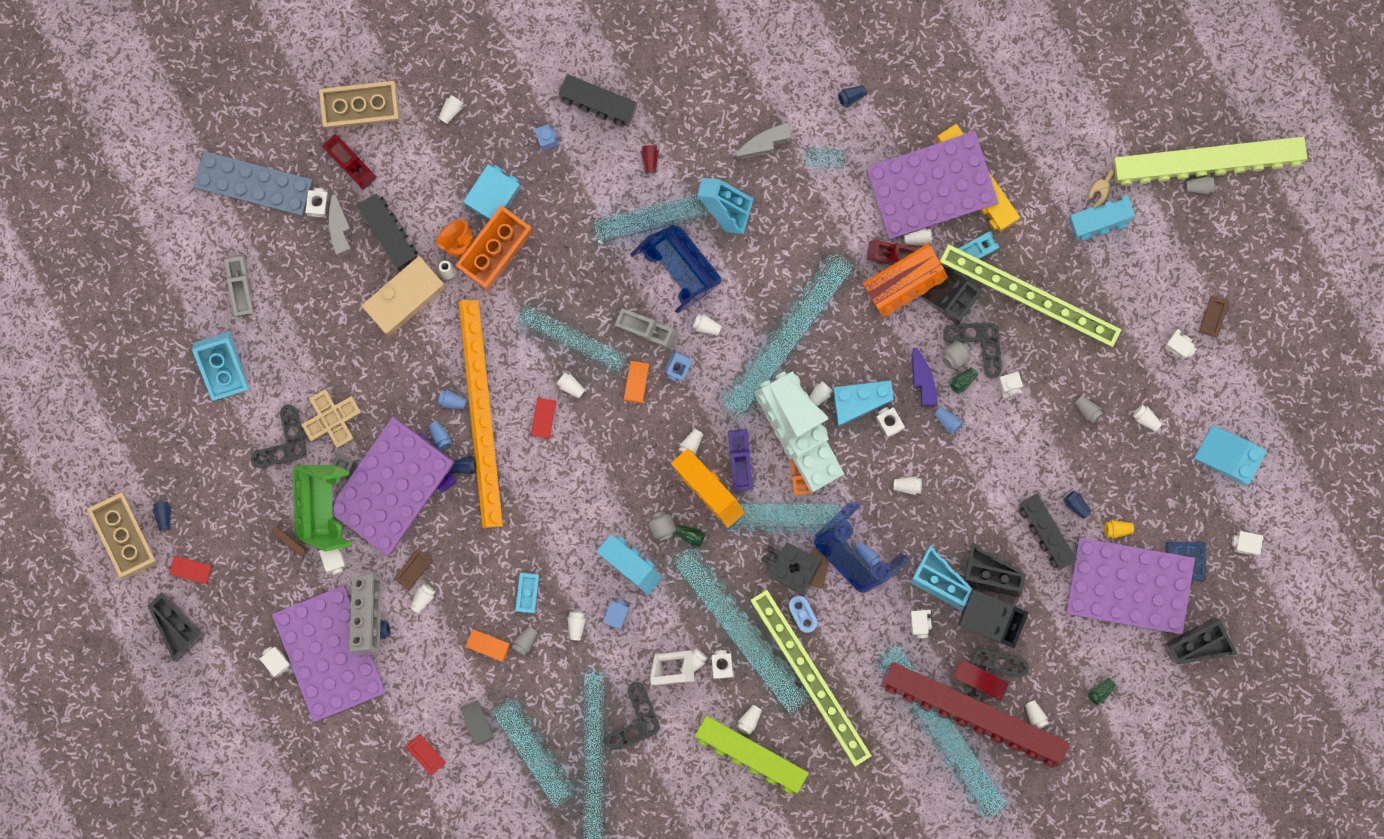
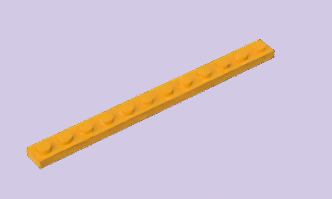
(480, 414)

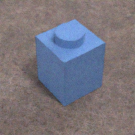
(616, 614)

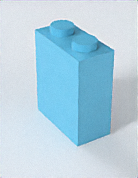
(491, 192)

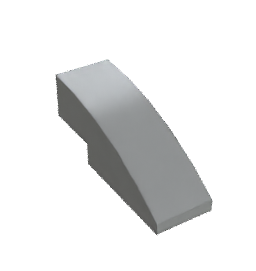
(764, 142)
(338, 228)
(239, 285)
(646, 328)

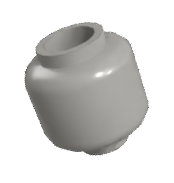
(956, 355)
(662, 526)

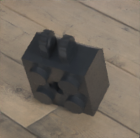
(790, 557)

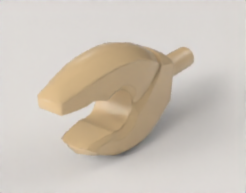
(1101, 187)

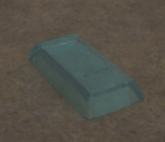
(825, 157)

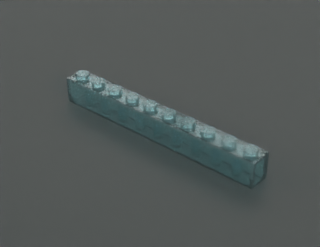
(788, 335)
(740, 631)
(953, 746)
(594, 754)

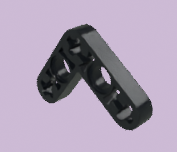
(980, 329)
(286, 448)
(990, 664)
(640, 726)

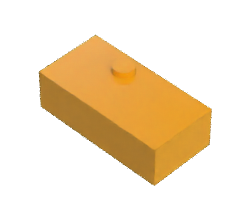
(708, 488)

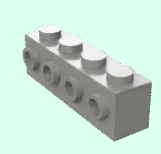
(365, 614)

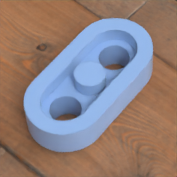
(802, 614)

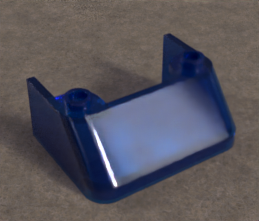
(683, 263)
(833, 546)

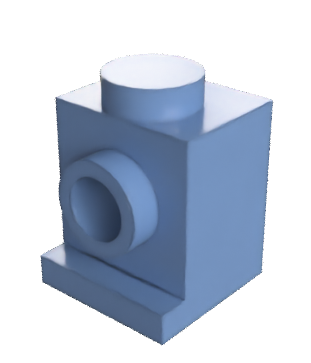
(546, 137)
(684, 365)

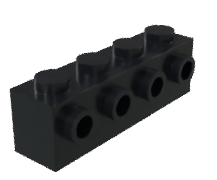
(597, 100)
(387, 232)
(1047, 532)

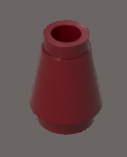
(650, 158)

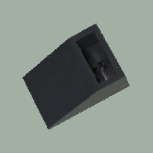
(953, 296)
(993, 618)

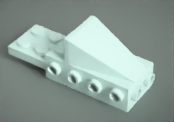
(799, 429)

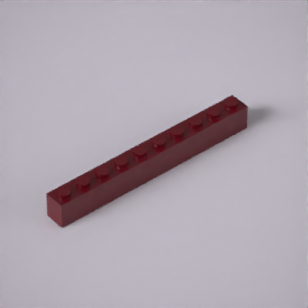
(974, 714)

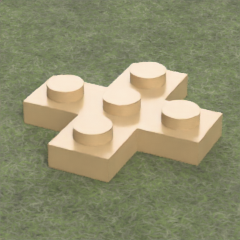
(331, 418)

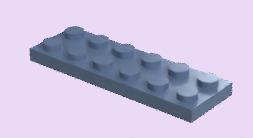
(253, 183)

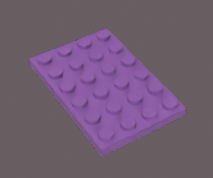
(932, 185)
(391, 486)
(1130, 586)
(318, 650)

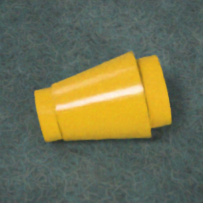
(1118, 529)

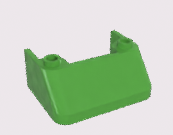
(314, 506)

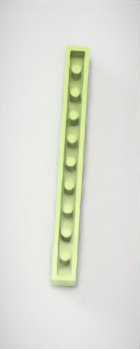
(1209, 160)
(1030, 295)
(810, 678)

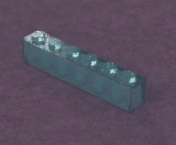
(649, 218)
(572, 339)
(784, 516)
(533, 752)

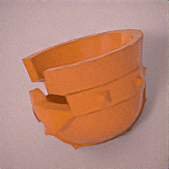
(455, 238)

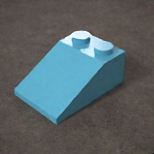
(220, 365)
(1230, 455)

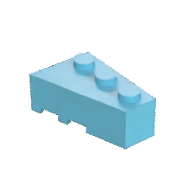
(726, 204)
(1102, 219)
(860, 399)
(629, 563)
(941, 580)

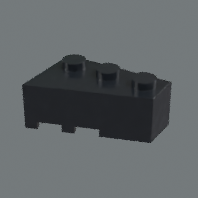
(992, 574)
(175, 626)
(1200, 643)

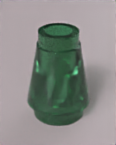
(963, 380)
(691, 535)
(1101, 691)

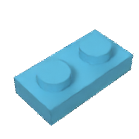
(527, 593)

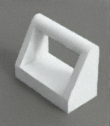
(687, 672)

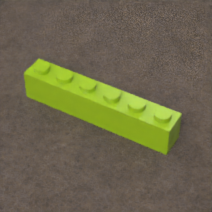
(753, 755)

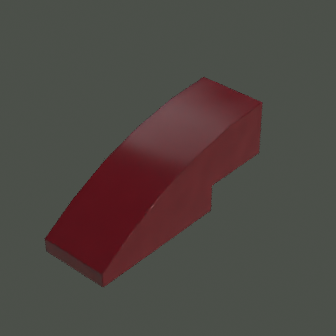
(349, 162)
(887, 252)
(980, 680)

